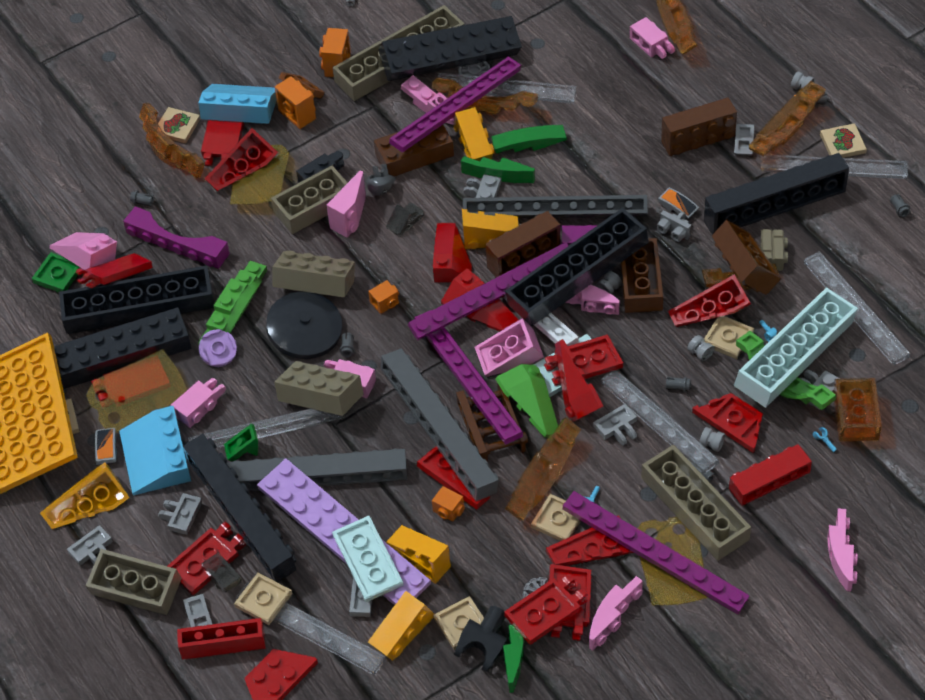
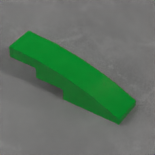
(535, 137)
(506, 169)
(513, 657)

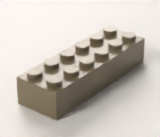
(696, 502)

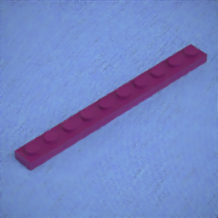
(457, 102)
(476, 298)
(475, 385)
(656, 552)

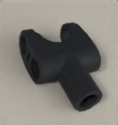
(484, 636)

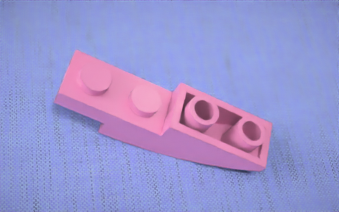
(423, 96)
(596, 300)
(840, 552)
(609, 612)

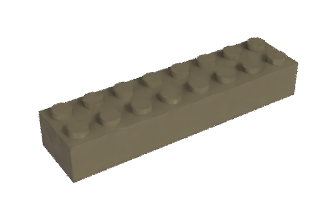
(365, 69)

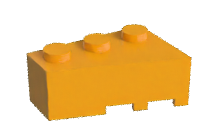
(473, 134)
(482, 228)
(422, 552)
(401, 626)

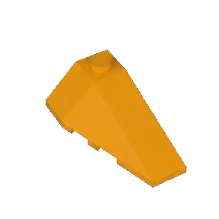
(91, 495)

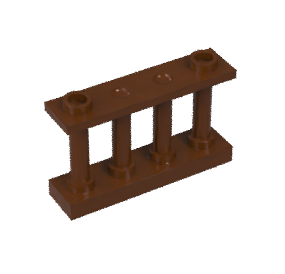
(477, 434)

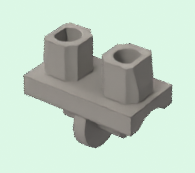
(676, 224)

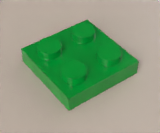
(56, 273)

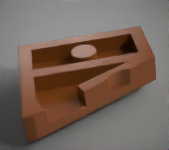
(317, 92)

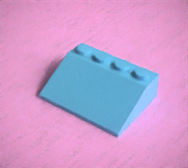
(237, 103)
(154, 452)

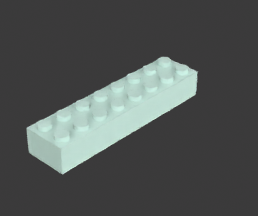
(795, 347)

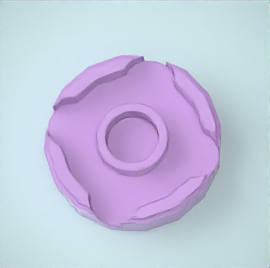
(217, 348)

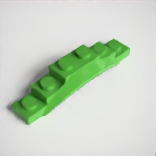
(236, 298)
(798, 389)

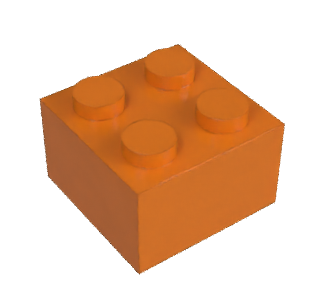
(334, 50)
(295, 102)

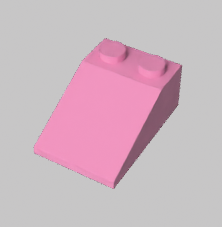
(347, 206)
(86, 249)
(509, 349)

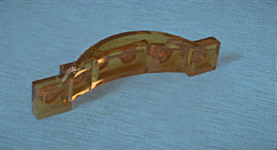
(677, 24)
(490, 104)
(787, 119)
(167, 149)
(543, 469)

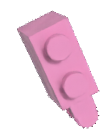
(650, 38)
(366, 373)
(197, 401)

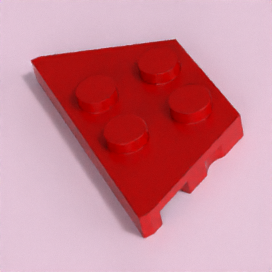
(733, 418)
(278, 674)

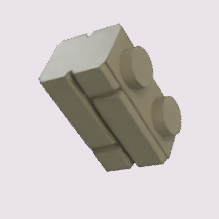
(773, 246)

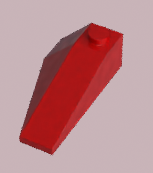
(244, 158)
(449, 253)
(714, 302)
(494, 315)
(578, 396)

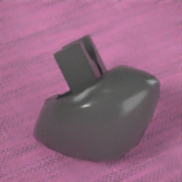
(379, 182)

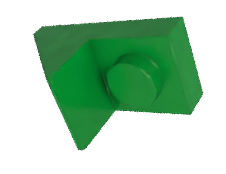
(241, 443)

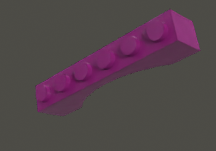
(207, 250)

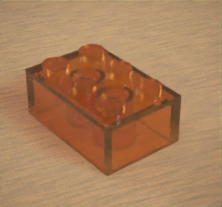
(857, 409)

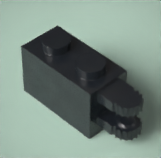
(319, 164)

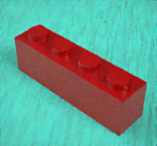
(770, 474)
(221, 638)

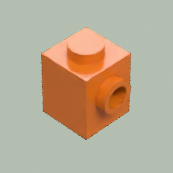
(384, 296)
(448, 504)

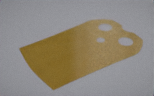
(263, 183)
(144, 384)
(662, 586)

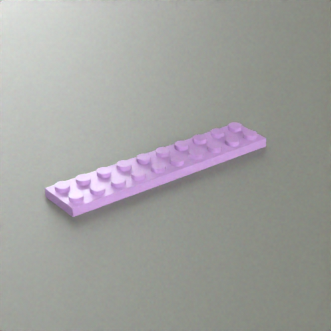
(323, 514)

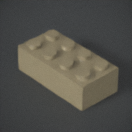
(307, 200)
(313, 273)
(319, 388)
(133, 581)

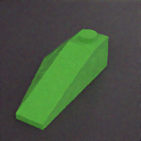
(531, 393)

